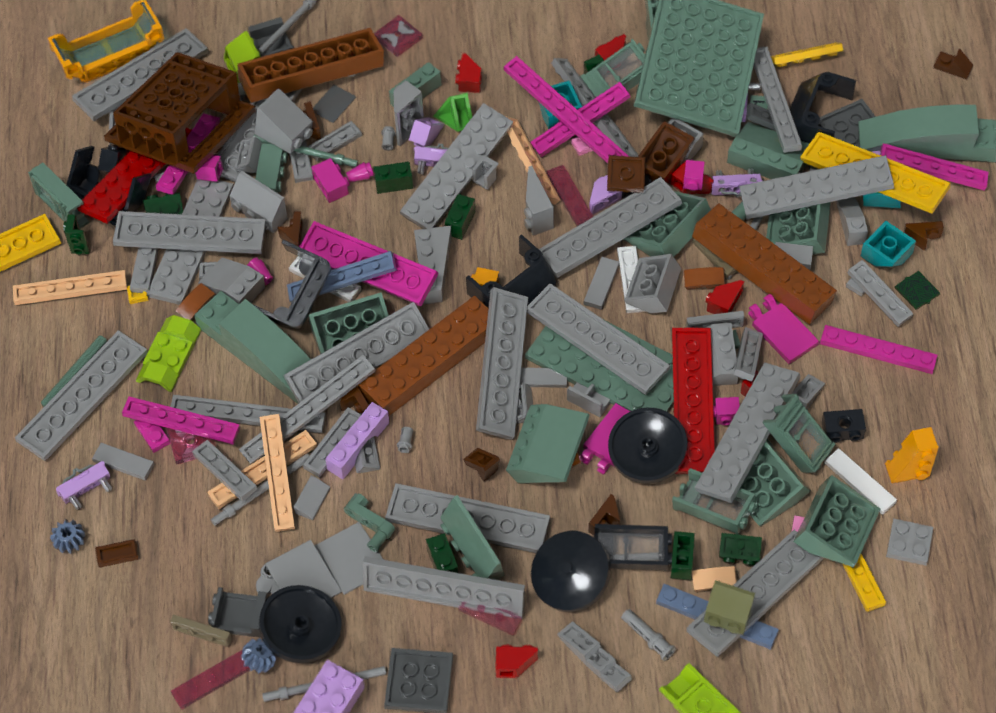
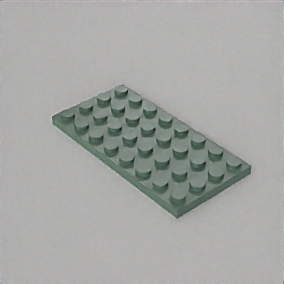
(566, 359)

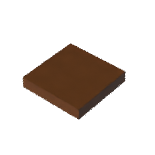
(626, 174)

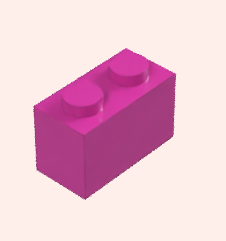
(330, 180)

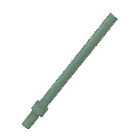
(339, 158)

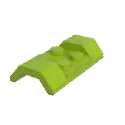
(169, 352)
(695, 694)

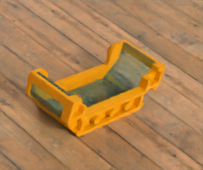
(110, 46)

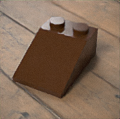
(665, 151)

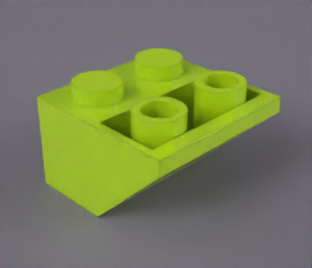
(239, 51)

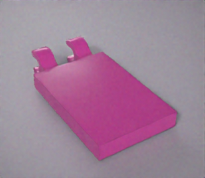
(782, 330)
(598, 441)

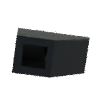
(111, 156)

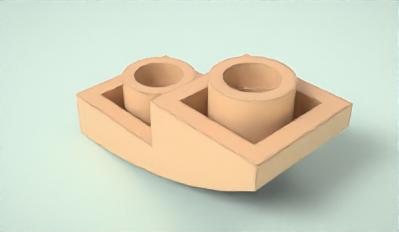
(704, 578)

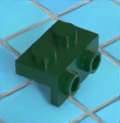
(166, 205)
(75, 237)
(740, 547)

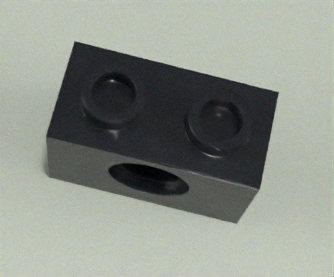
(851, 419)

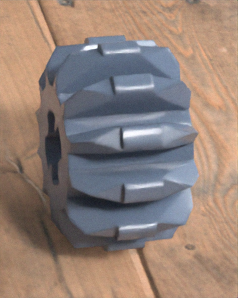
(67, 536)
(257, 656)

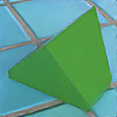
(455, 112)

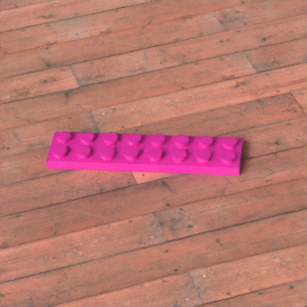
(408, 282)

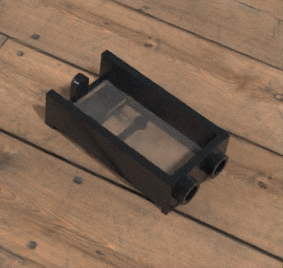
(635, 546)

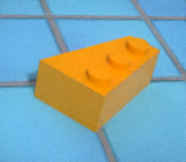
(914, 458)

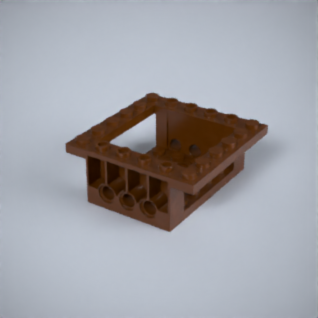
(169, 101)

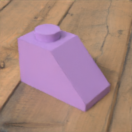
(425, 131)
(601, 197)

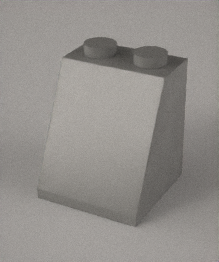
(282, 122)

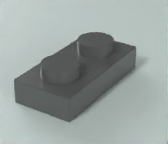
(760, 116)

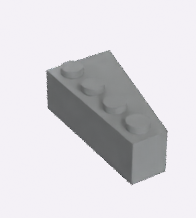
(433, 252)

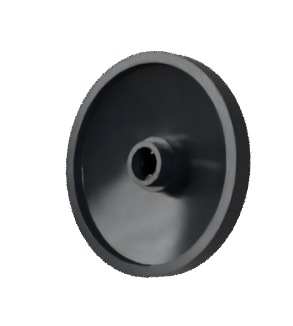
(647, 445)
(570, 571)
(300, 624)

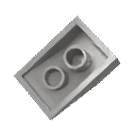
(538, 209)
(234, 280)

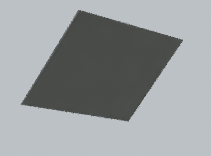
(333, 103)

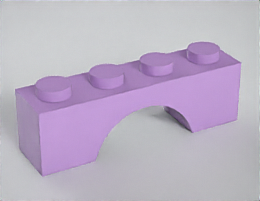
(345, 453)

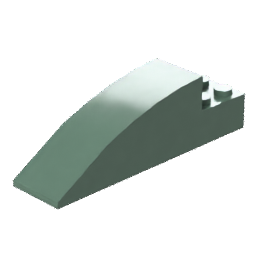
(933, 131)
(252, 339)

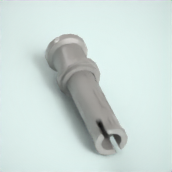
(654, 639)

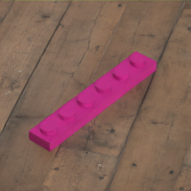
(592, 111)
(937, 167)
(174, 176)
(878, 349)
(181, 420)

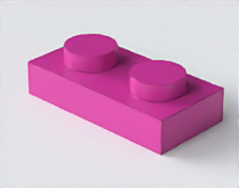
(152, 435)

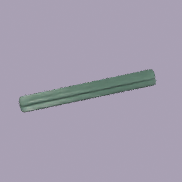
(84, 358)

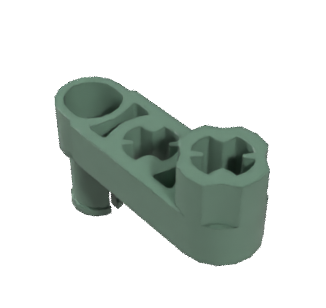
(357, 509)

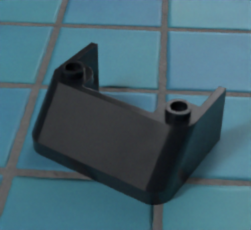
(808, 122)
(86, 176)
(316, 273)
(528, 283)

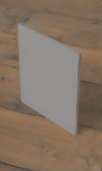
(345, 556)
(303, 567)

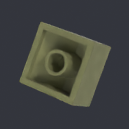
(729, 607)

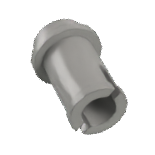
(388, 134)
(404, 444)

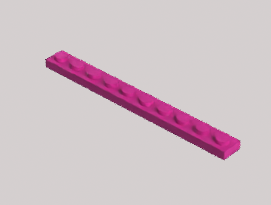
(562, 109)

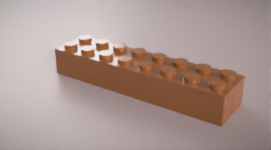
(311, 64)
(764, 263)
(427, 357)

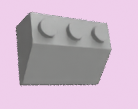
(407, 108)
(258, 201)
(653, 283)
(723, 354)

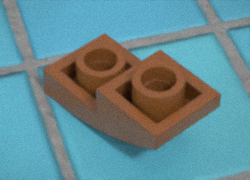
(704, 277)
(195, 301)

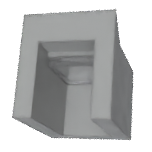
(485, 172)

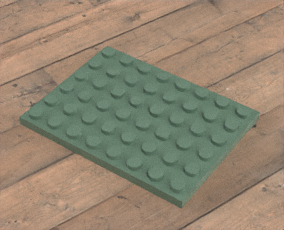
(700, 62)

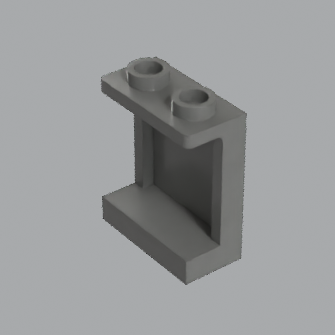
(263, 31)
(237, 612)

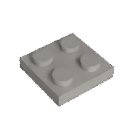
(909, 542)

